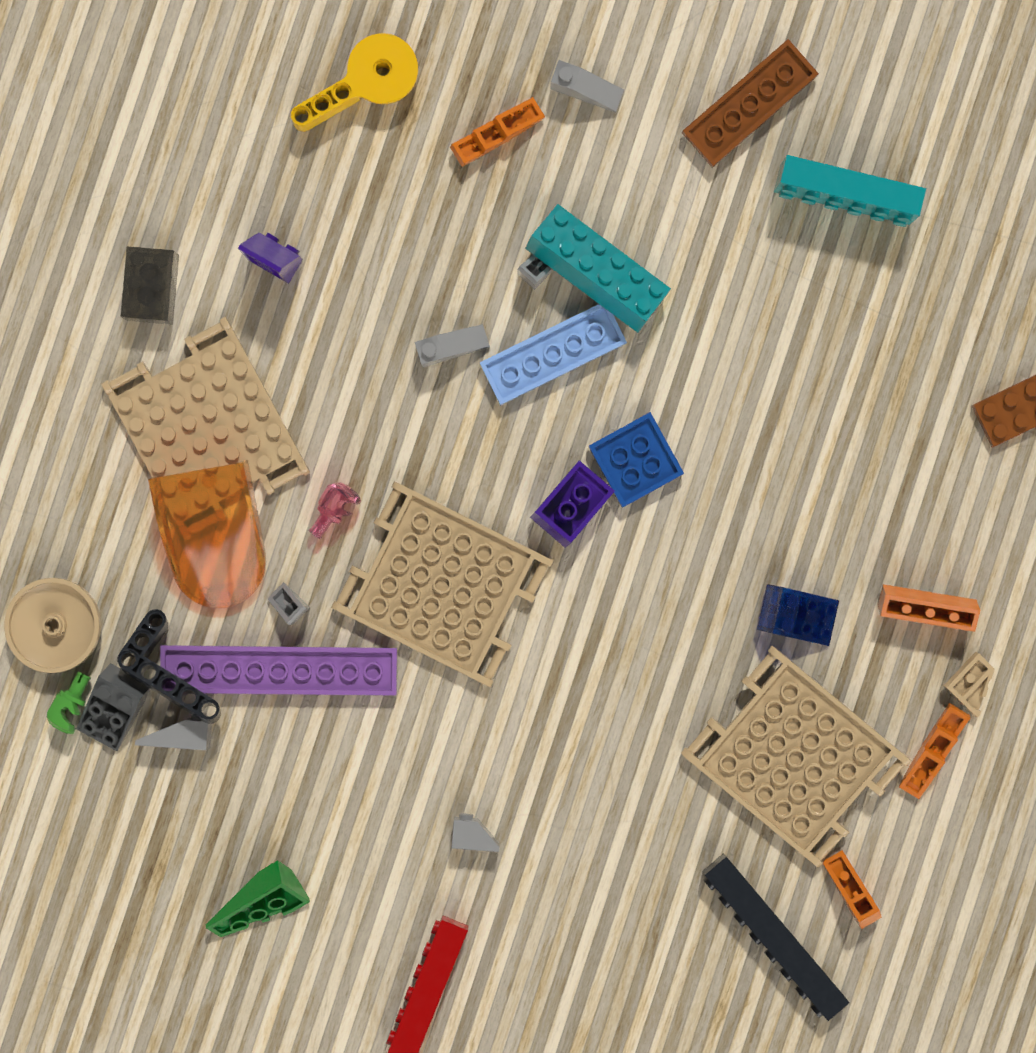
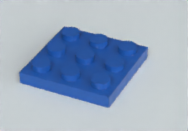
(636, 459)

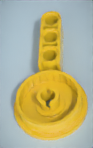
(363, 81)

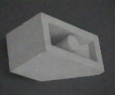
(472, 835)

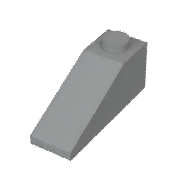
(585, 86)
(451, 345)
(184, 735)

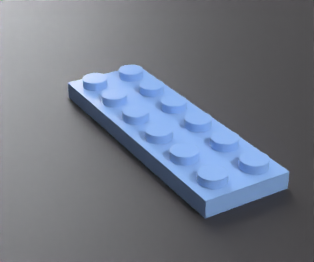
(552, 353)

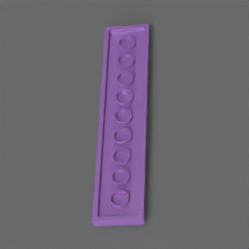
(283, 669)

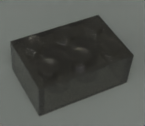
(149, 285)

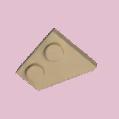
(971, 683)

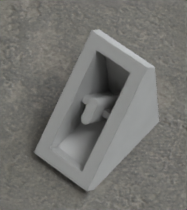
(534, 271)
(288, 604)

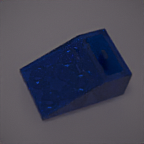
(798, 615)

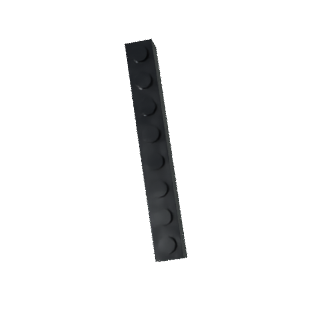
(775, 936)

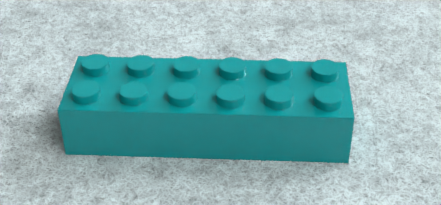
(849, 190)
(597, 268)

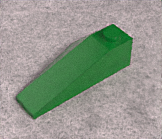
(266, 894)

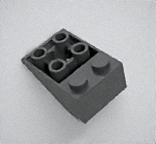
(112, 707)

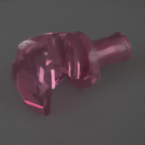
(332, 507)

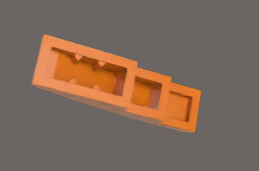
(497, 132)
(934, 751)

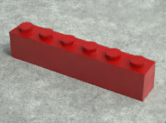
(429, 986)

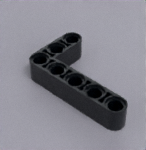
(162, 676)

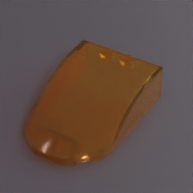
(211, 533)

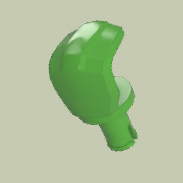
(68, 699)

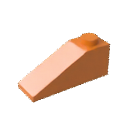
(852, 889)

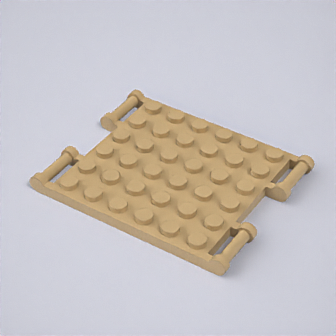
(206, 414)
(442, 584)
(796, 757)

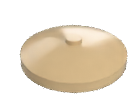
(52, 625)

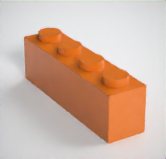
(929, 608)

